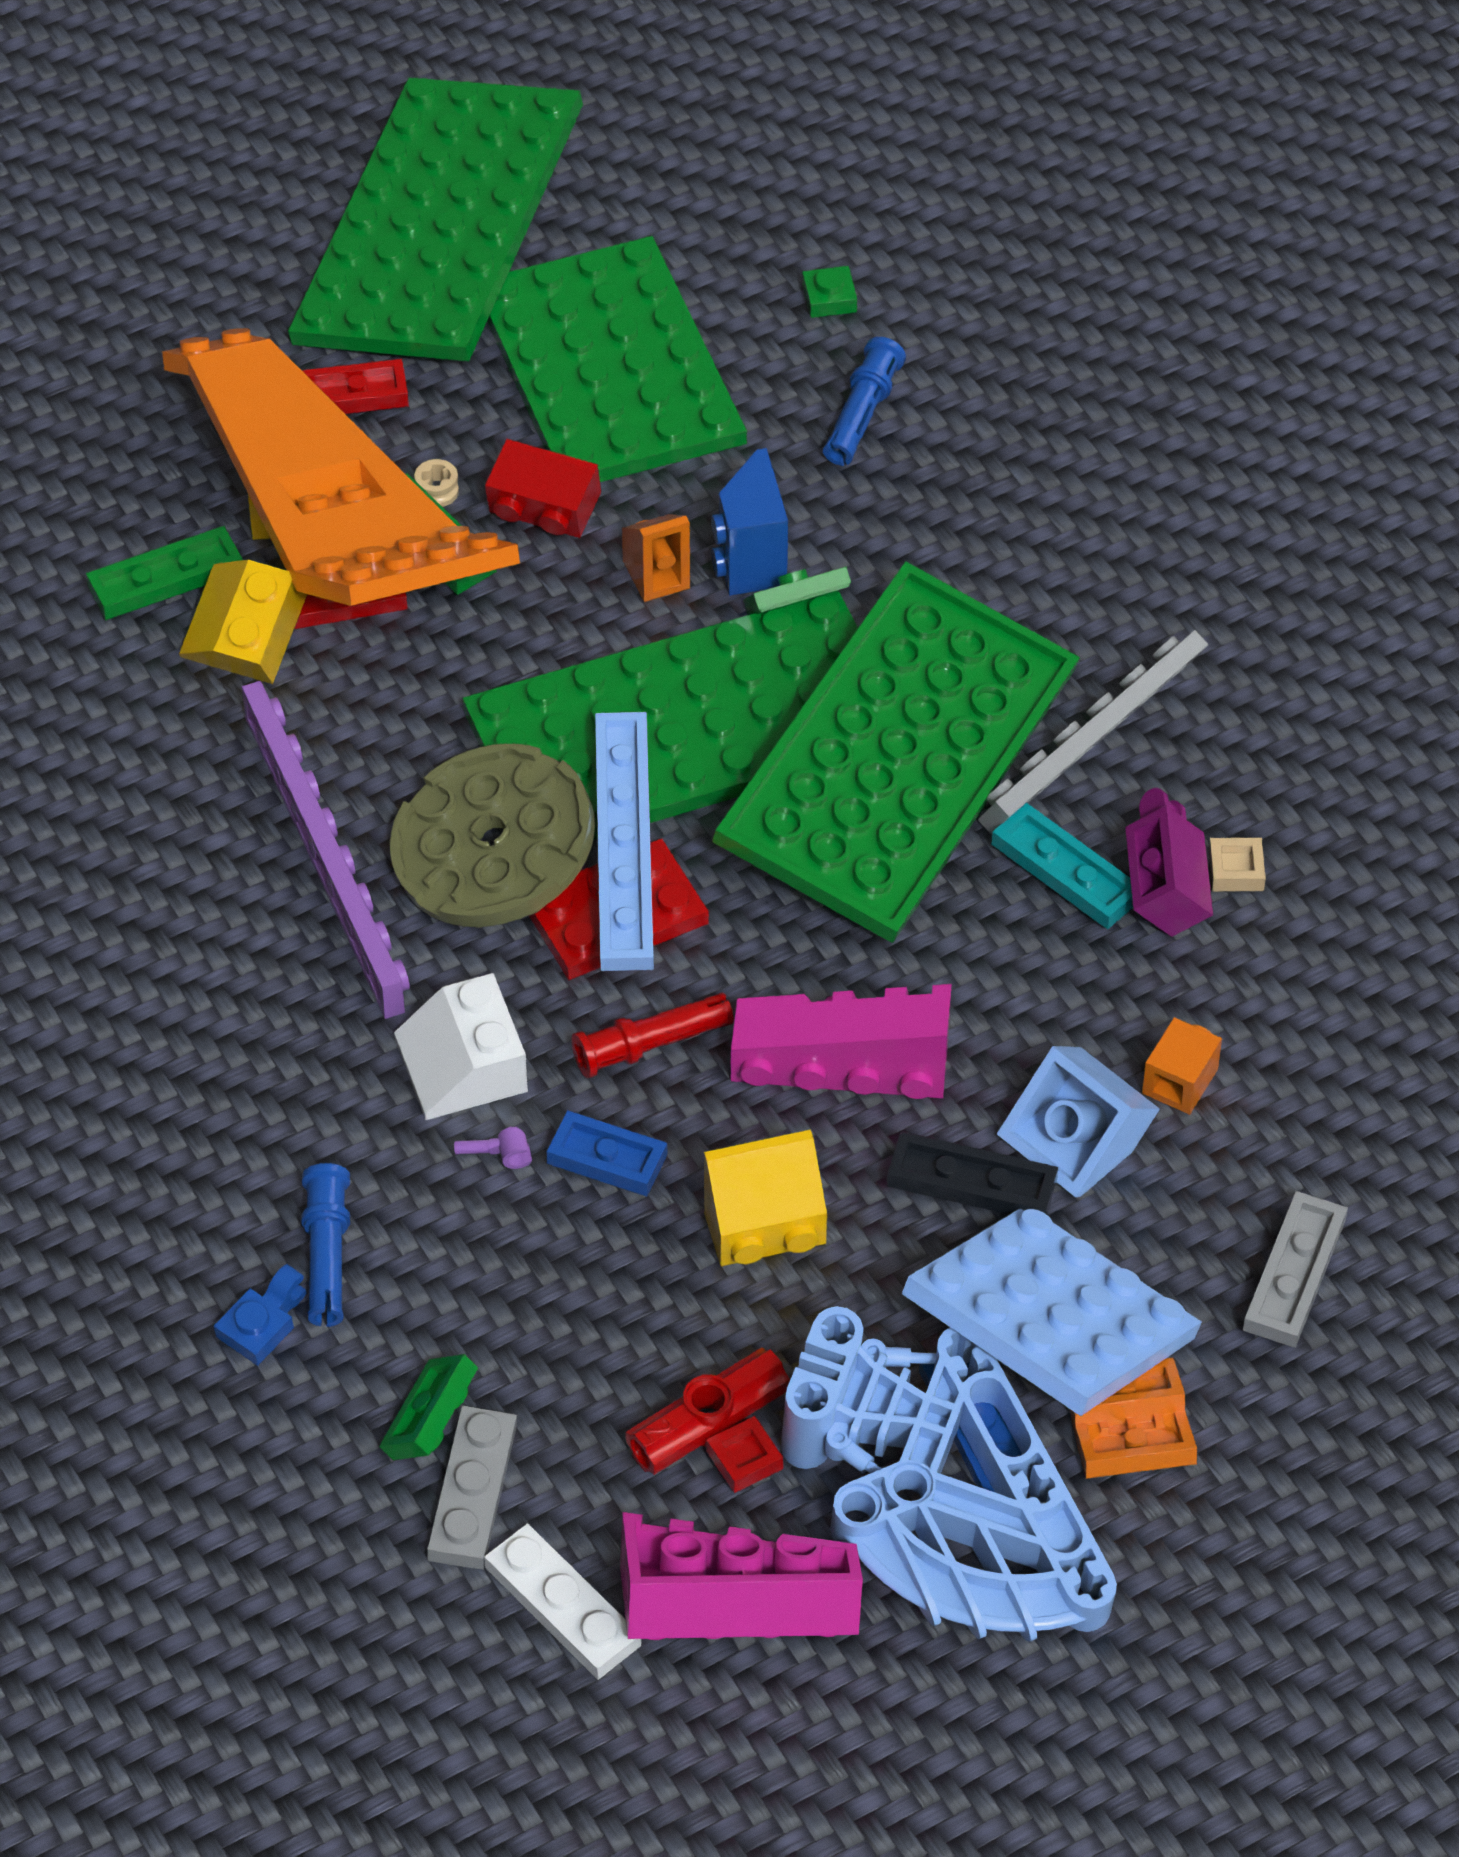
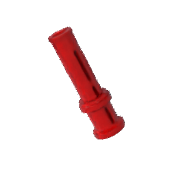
(630, 1039)

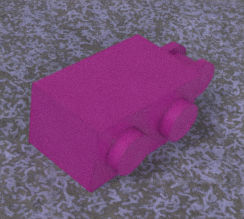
(1168, 865)

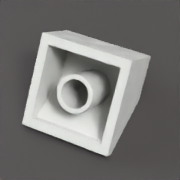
(462, 1048)

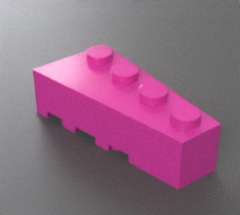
(845, 1042)
(735, 1583)

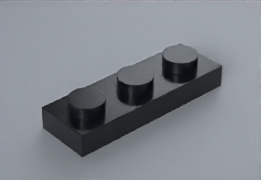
(970, 1175)

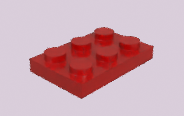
(573, 922)

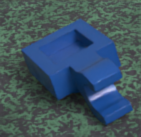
(262, 1322)

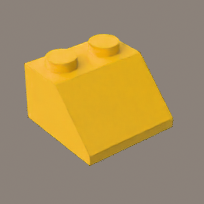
(244, 619)
(764, 1198)

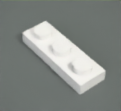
(561, 1601)

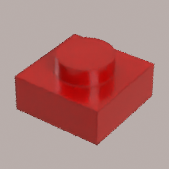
(744, 1454)

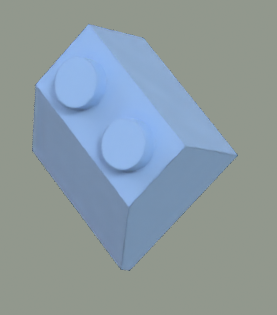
(1077, 1118)

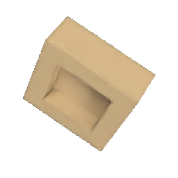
(1236, 864)

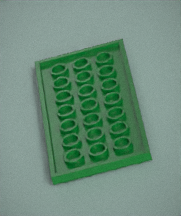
(436, 219)
(709, 698)
(896, 751)

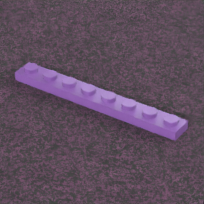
(332, 862)

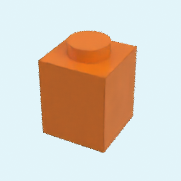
(1182, 1065)

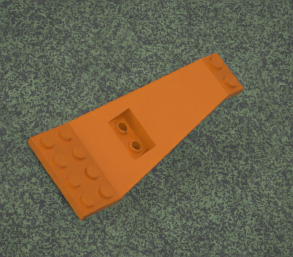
(323, 489)

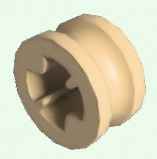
(441, 471)

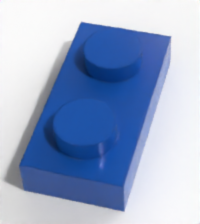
(607, 1153)

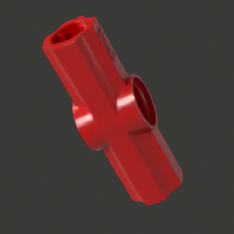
(682, 1425)

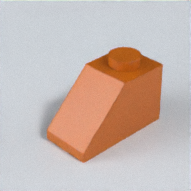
(658, 555)

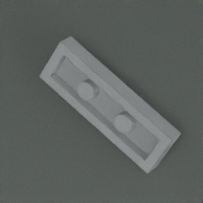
(1295, 1269)
(472, 1487)

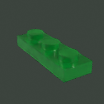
(160, 572)

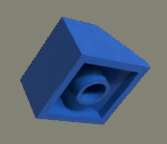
(751, 529)

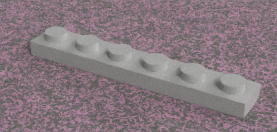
(1078, 740)

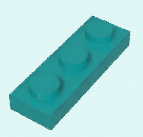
(1065, 865)

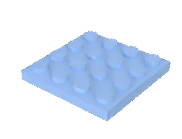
(1052, 1309)

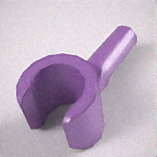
(510, 1143)

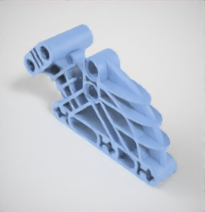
(850, 1398)

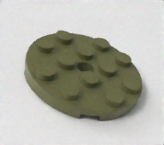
(535, 858)

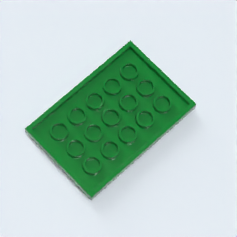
(613, 361)

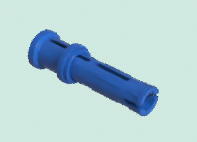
(869, 386)
(325, 1222)

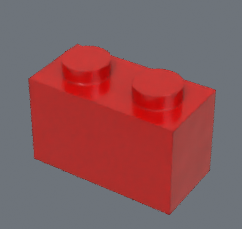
(543, 488)

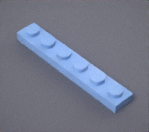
(624, 842)

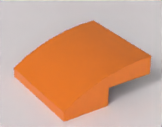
(1137, 1427)

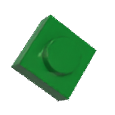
(829, 291)

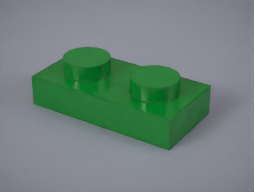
(429, 1407)

